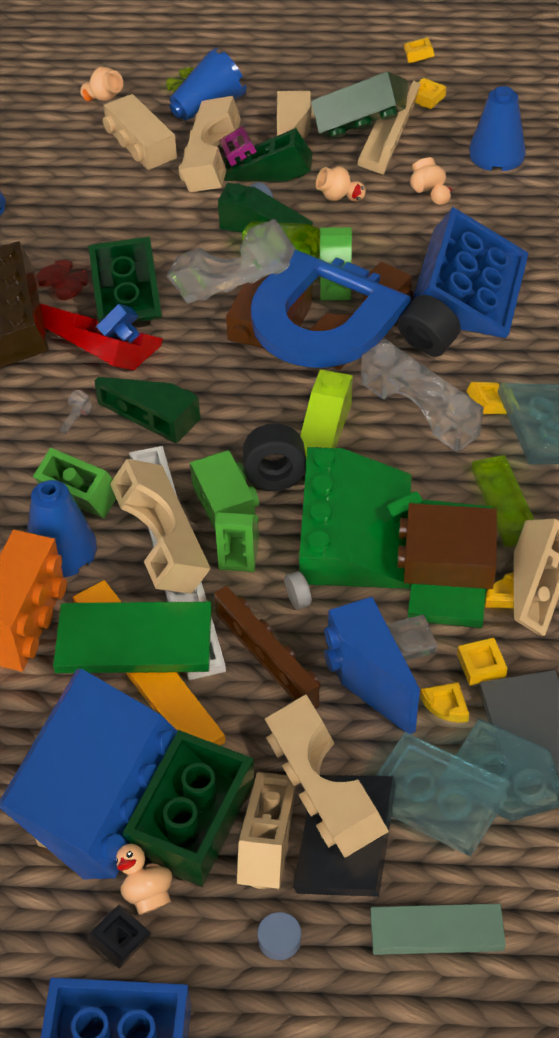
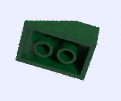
(126, 276)

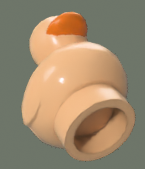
(103, 85)

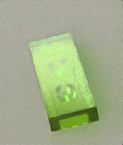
(504, 494)

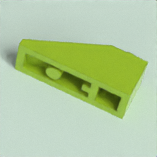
(327, 410)

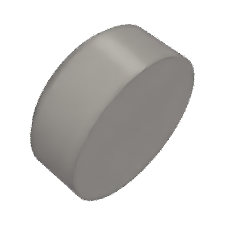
(297, 590)

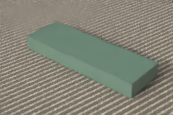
(437, 929)

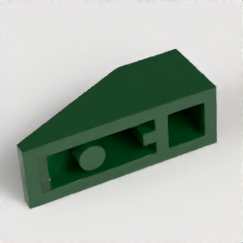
(275, 160)
(244, 204)
(151, 404)

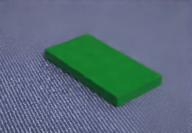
(446, 603)
(133, 637)

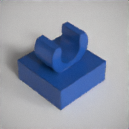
(119, 324)

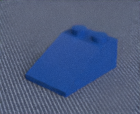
(371, 662)

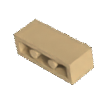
(140, 131)

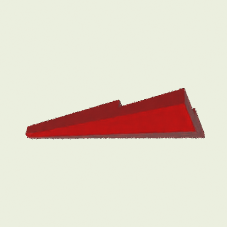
(84, 334)

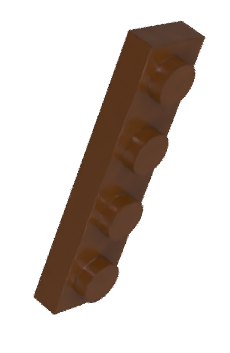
(259, 640)

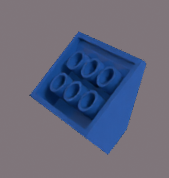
(473, 274)
(88, 774)

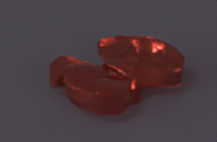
(65, 286)

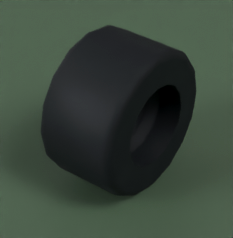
(429, 325)
(274, 474)

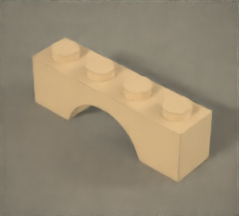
(202, 161)
(177, 557)
(344, 806)

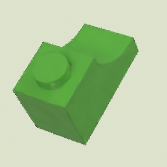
(335, 244)
(237, 541)

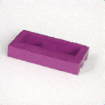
(240, 149)

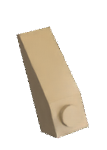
(294, 111)
(536, 574)
(266, 832)

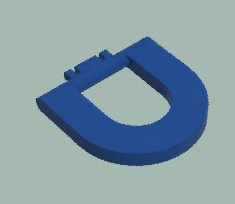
(327, 347)

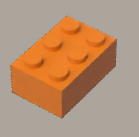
(28, 592)

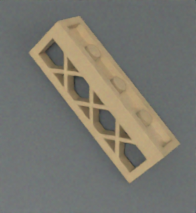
(386, 136)

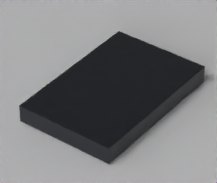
(324, 868)

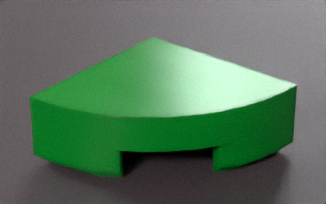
(399, 507)

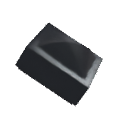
(119, 936)

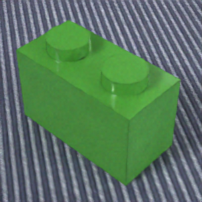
(86, 482)
(222, 486)

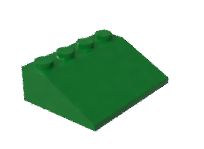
(346, 522)

